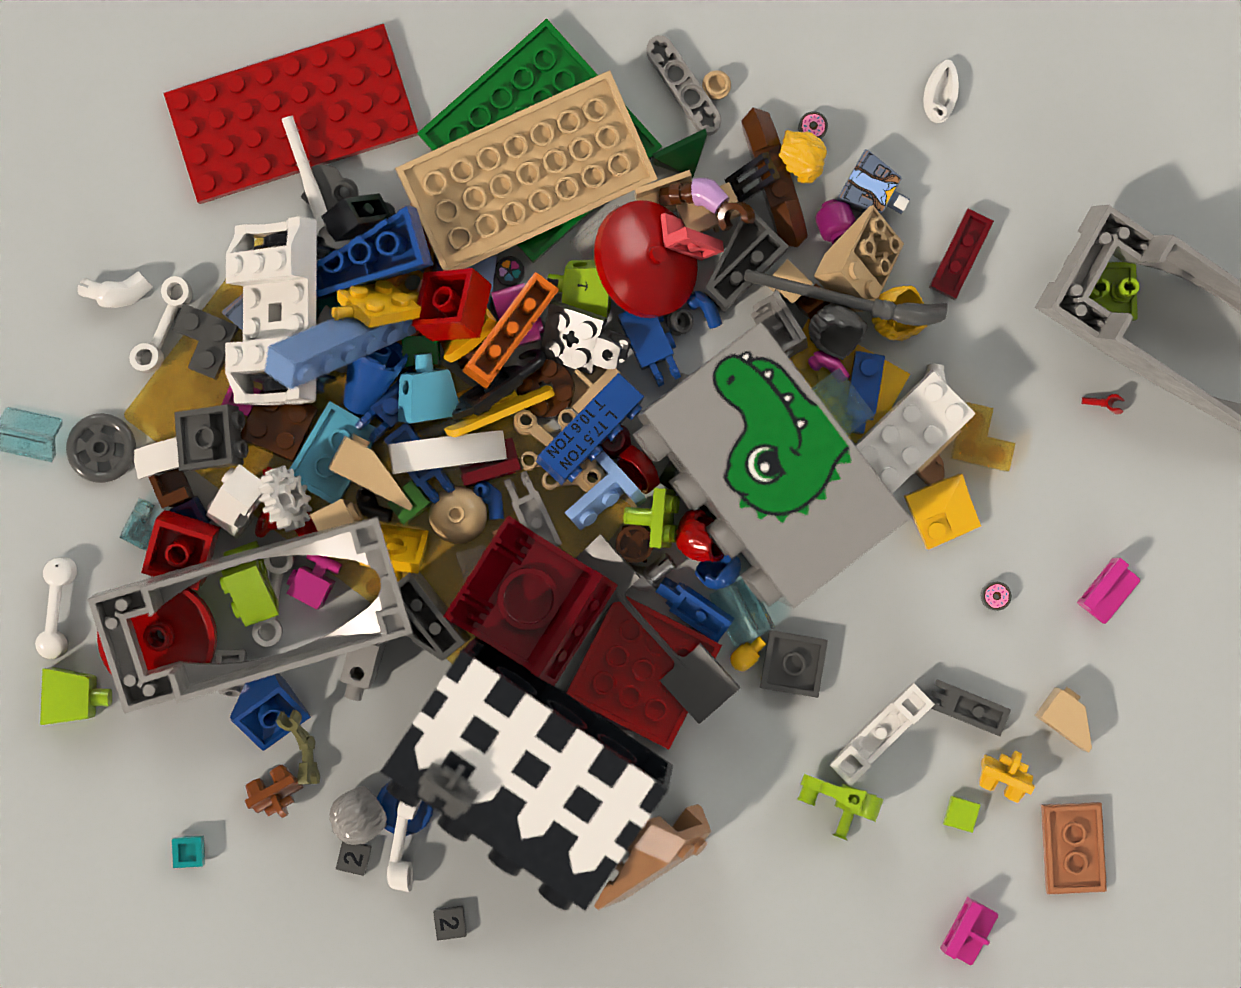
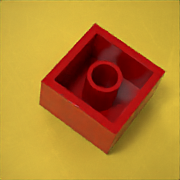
(452, 304)
(179, 543)

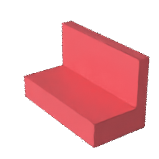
(688, 241)

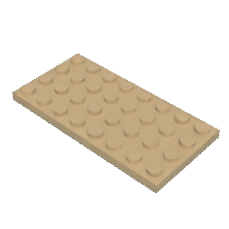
(527, 173)

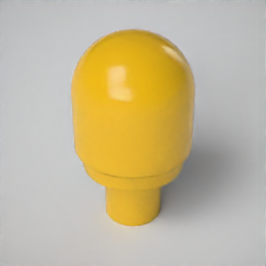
(747, 654)

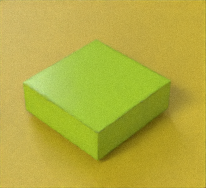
(961, 814)

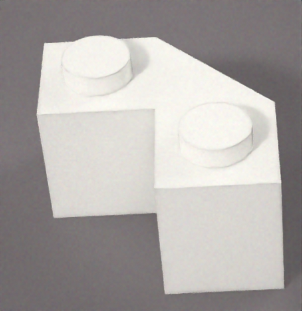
(235, 501)

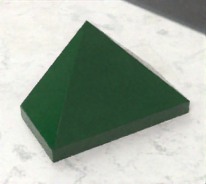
(683, 154)

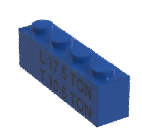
(589, 429)

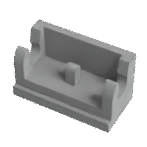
(780, 324)

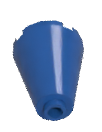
(371, 377)

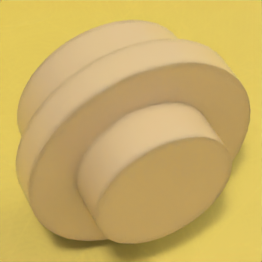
(716, 85)

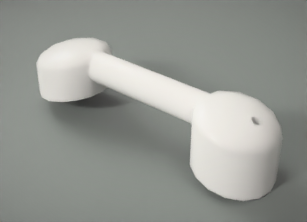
(147, 356)
(270, 630)
(52, 643)
(399, 871)

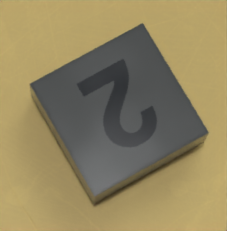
(353, 858)
(450, 923)

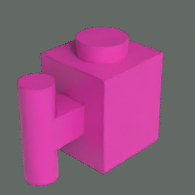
(312, 585)

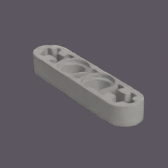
(680, 87)

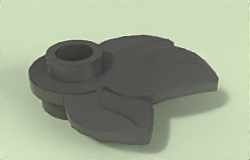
(330, 183)

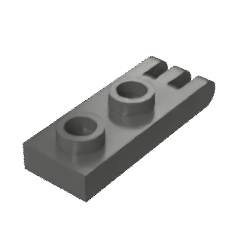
(971, 708)

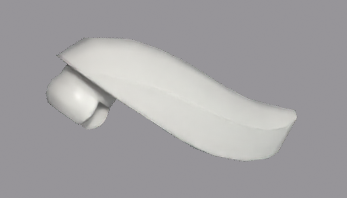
(941, 92)

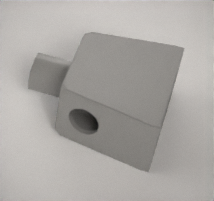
(357, 680)

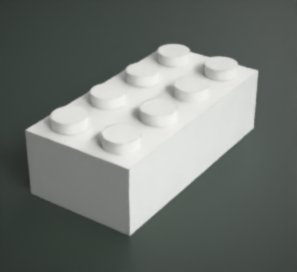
(913, 430)

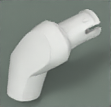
(116, 294)

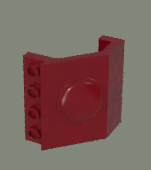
(530, 600)

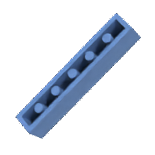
(329, 348)

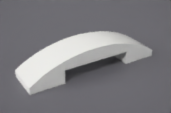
(447, 451)
(157, 458)
(881, 733)

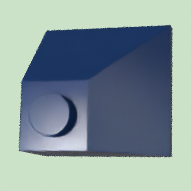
(260, 707)

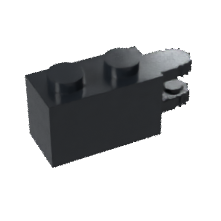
(356, 216)

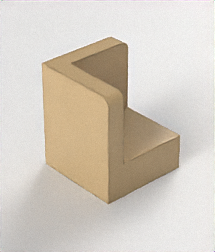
(790, 272)

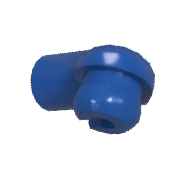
(708, 307)
(491, 497)

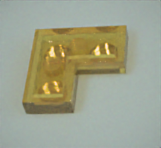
(978, 449)

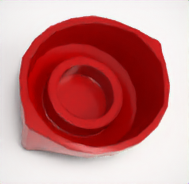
(638, 469)

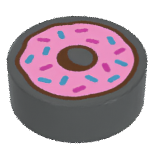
(814, 123)
(996, 596)

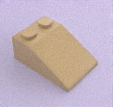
(363, 467)

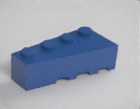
(382, 253)

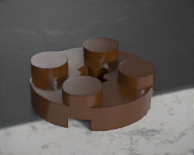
(562, 385)

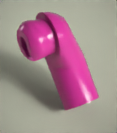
(830, 362)

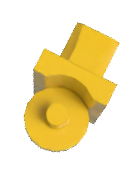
(1009, 771)

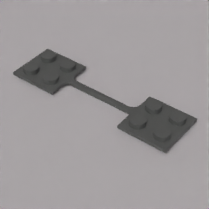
(696, 679)

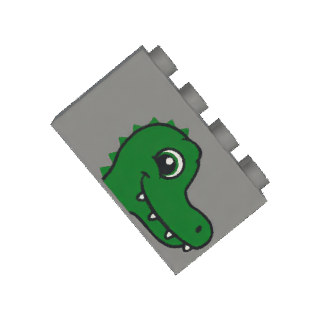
(769, 469)

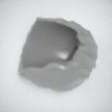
(357, 816)

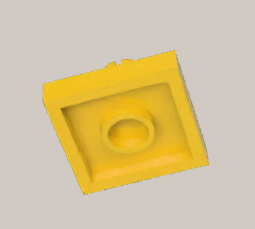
(405, 548)

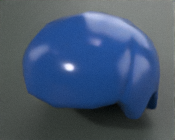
(720, 573)

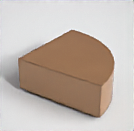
(933, 471)

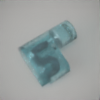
(136, 529)

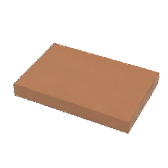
(1073, 848)

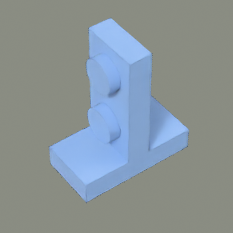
(604, 494)

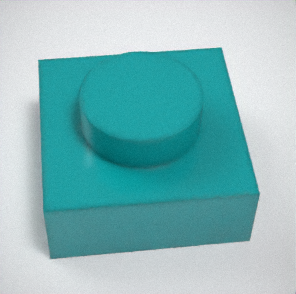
(188, 851)

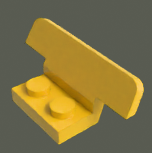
(501, 409)

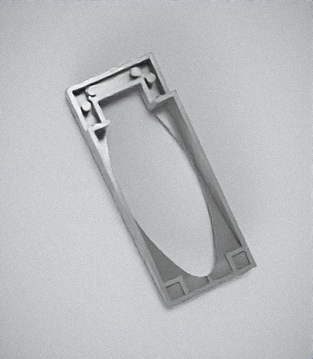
(1068, 302)
(183, 680)

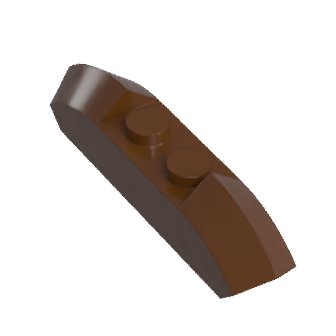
(780, 195)

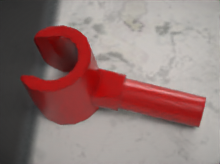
(1105, 402)

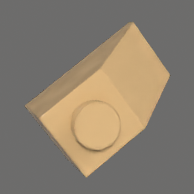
(1067, 717)

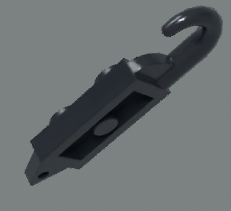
(480, 399)

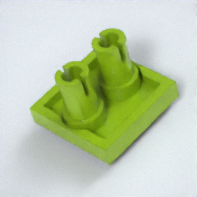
(1117, 289)
(658, 517)

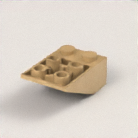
(861, 258)

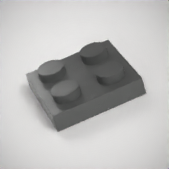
(793, 663)

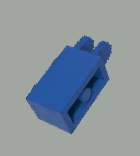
(650, 344)

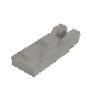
(532, 510)

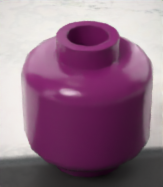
(834, 219)

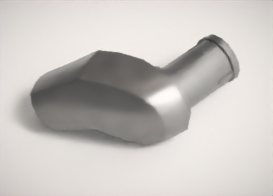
(653, 573)

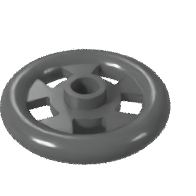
(76, 445)

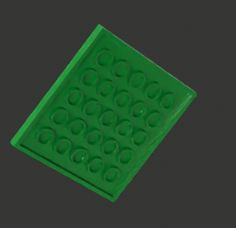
(526, 75)

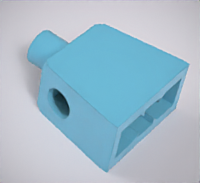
(426, 392)

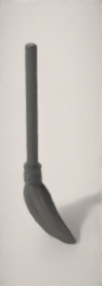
(904, 313)

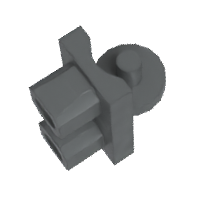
(448, 786)

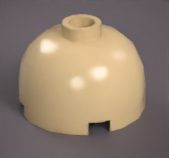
(458, 515)

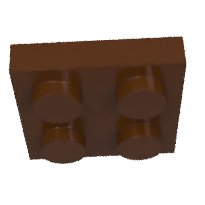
(279, 428)

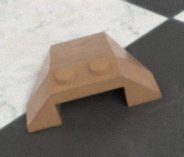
(656, 852)

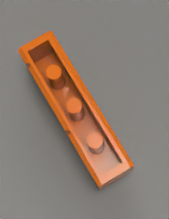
(510, 330)

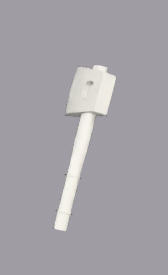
(310, 185)

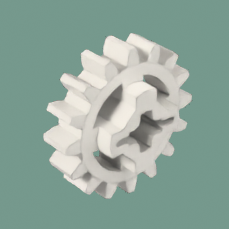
(285, 498)

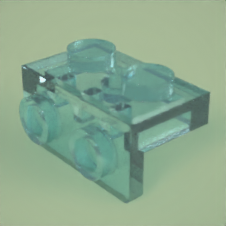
(843, 401)

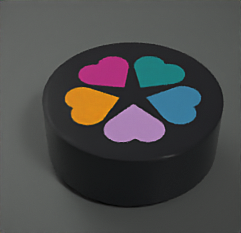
(509, 271)

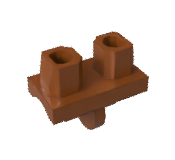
(274, 797)

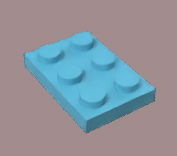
(320, 449)

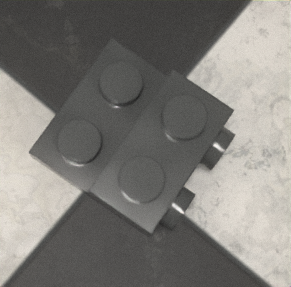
(210, 437)

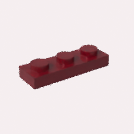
(961, 254)

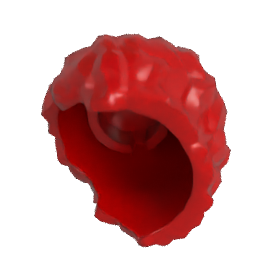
(693, 538)

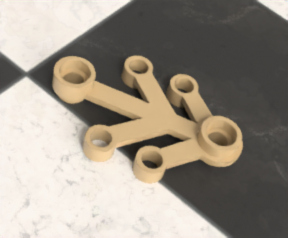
(545, 438)

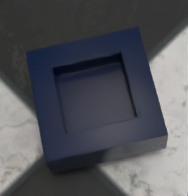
(191, 508)

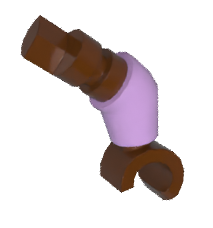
(709, 195)

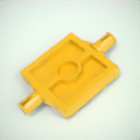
(376, 304)

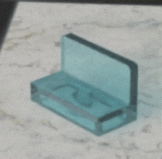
(29, 434)
(749, 613)

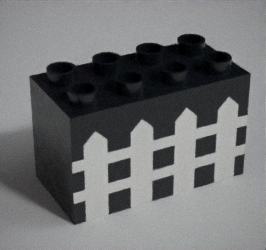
(551, 774)

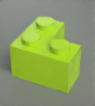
(249, 588)

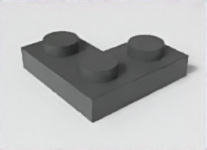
(212, 336)

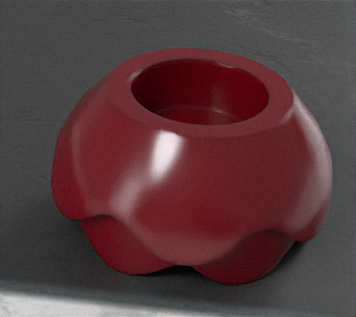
(622, 442)

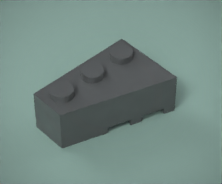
(749, 248)
(426, 618)

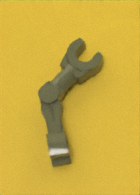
(308, 769)

